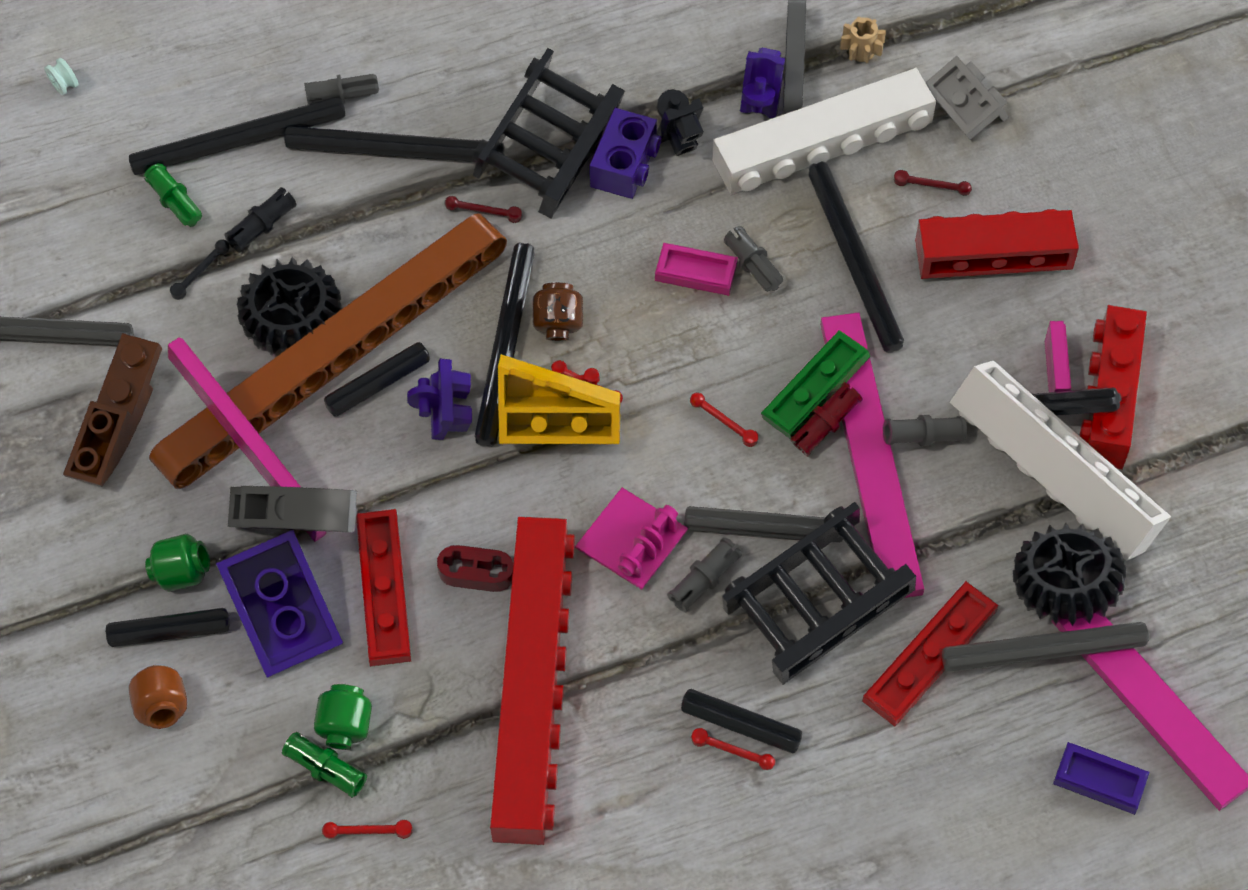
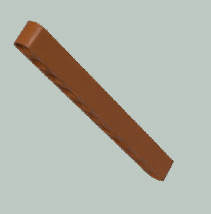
(332, 347)

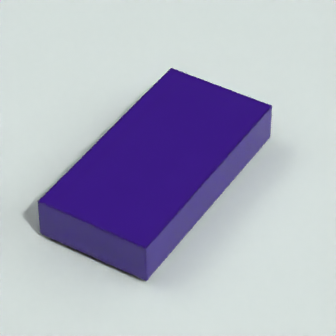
(1101, 778)

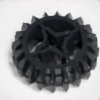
(295, 294)
(1069, 574)

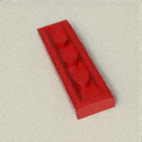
(383, 588)
(921, 660)

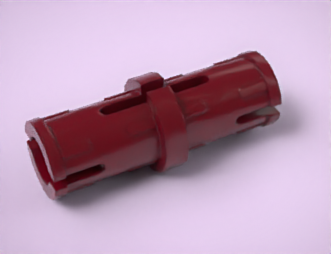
(826, 419)

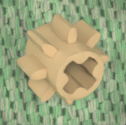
(862, 39)

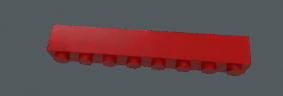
(530, 682)

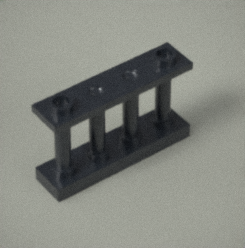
(567, 161)
(823, 631)

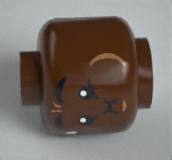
(557, 311)

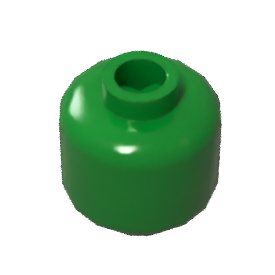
(178, 562)
(342, 716)

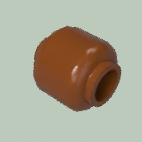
(157, 696)

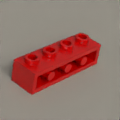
(996, 244)
(1117, 366)

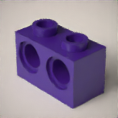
(628, 145)

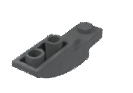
(292, 508)

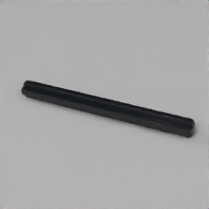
(237, 135)
(382, 144)
(856, 257)
(505, 340)

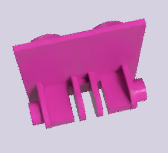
(632, 537)

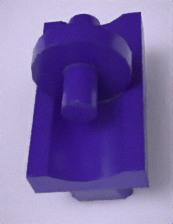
(762, 82)
(436, 399)

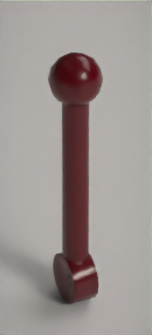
(902, 178)
(513, 214)

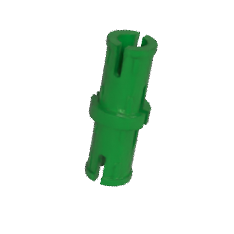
(324, 764)

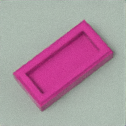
(696, 269)
(1057, 357)

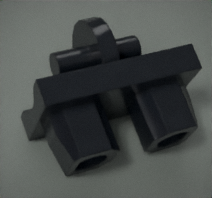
(679, 121)

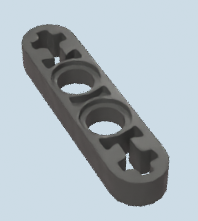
(794, 56)

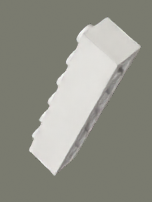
(823, 131)
(1059, 459)

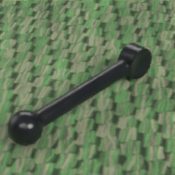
(178, 290)

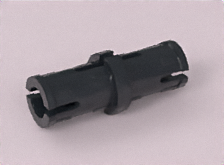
(260, 219)

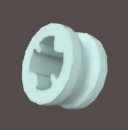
(61, 76)

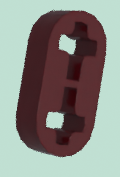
(475, 568)

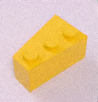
(553, 407)

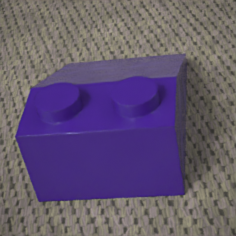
(279, 603)

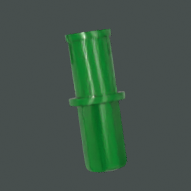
(173, 195)

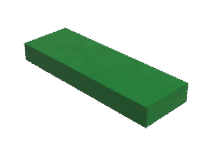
(815, 384)

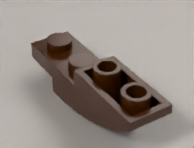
(116, 414)

